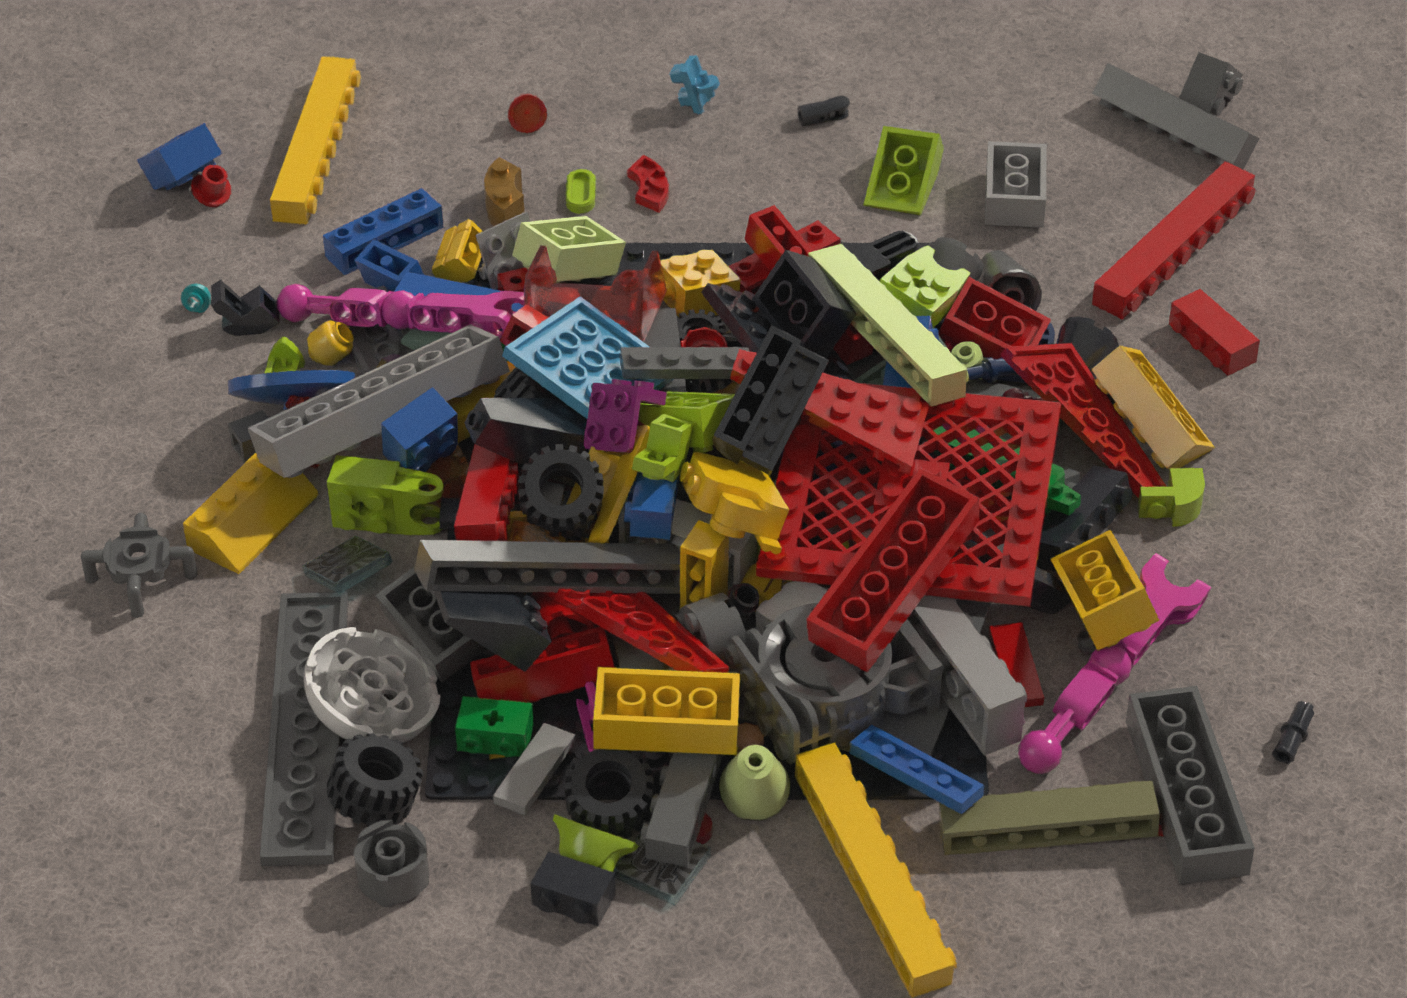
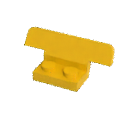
(617, 483)

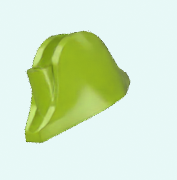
(590, 844)

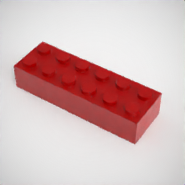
(893, 569)

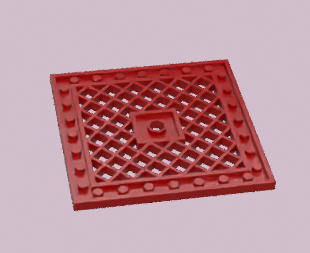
(1004, 578)

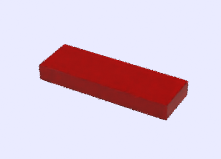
(1012, 646)

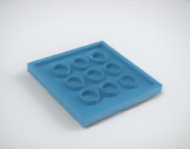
(573, 352)

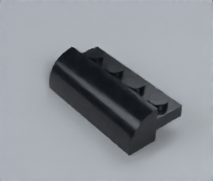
(769, 401)

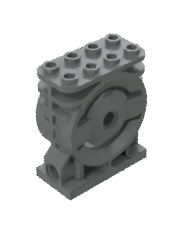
(822, 694)

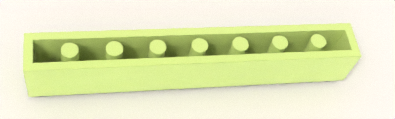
(893, 329)

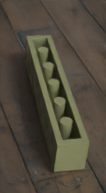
(1051, 818)

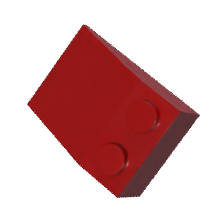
(992, 320)

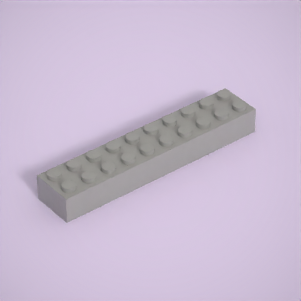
(973, 678)

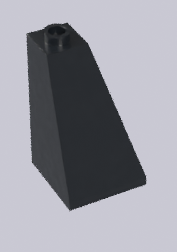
(525, 426)

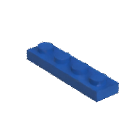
(916, 769)

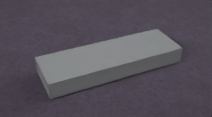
(534, 769)

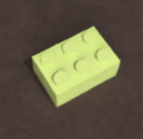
(574, 246)

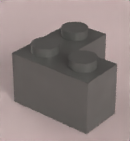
(1210, 83)

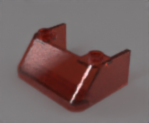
(629, 301)

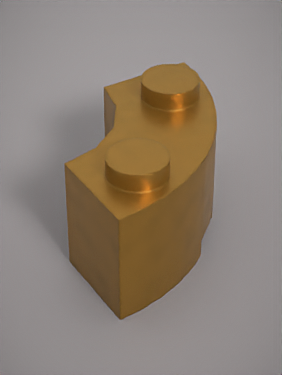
(503, 191)

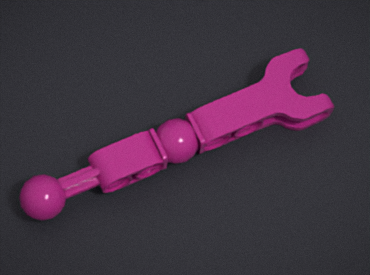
(402, 309)
(1110, 666)

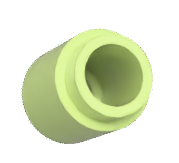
(968, 354)

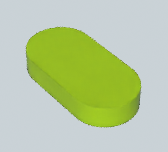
(580, 191)

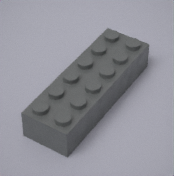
(1190, 785)

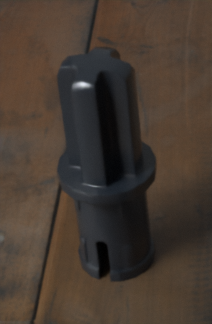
(1293, 732)

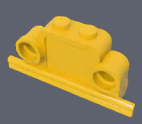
(737, 497)

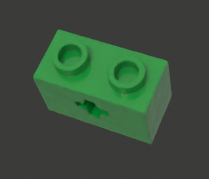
(494, 726)

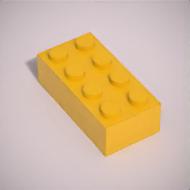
(1105, 590)
(666, 711)

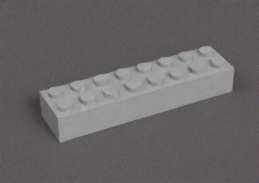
(357, 408)

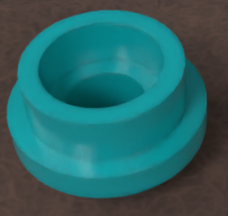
(201, 293)

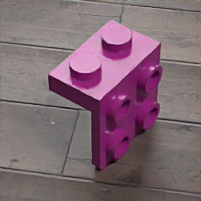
(615, 413)

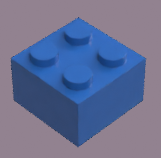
(180, 158)
(421, 432)

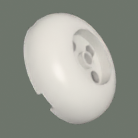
(354, 671)

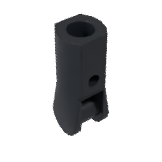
(823, 111)

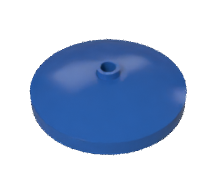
(278, 386)

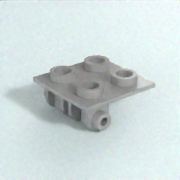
(497, 248)

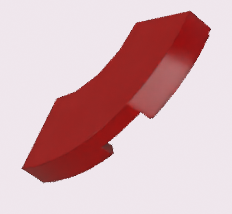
(652, 183)

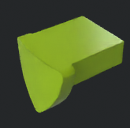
(284, 357)

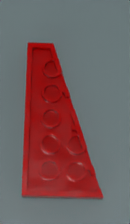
(1062, 376)
(860, 415)
(644, 625)

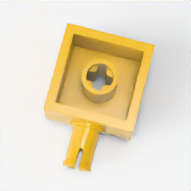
(688, 276)

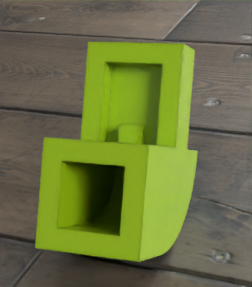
(666, 448)
(1178, 501)

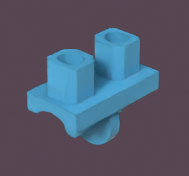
(697, 83)

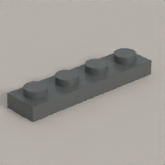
(678, 362)

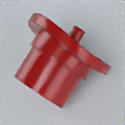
(527, 113)
(211, 186)

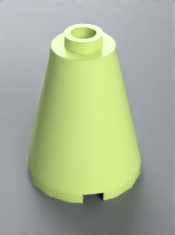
(754, 784)

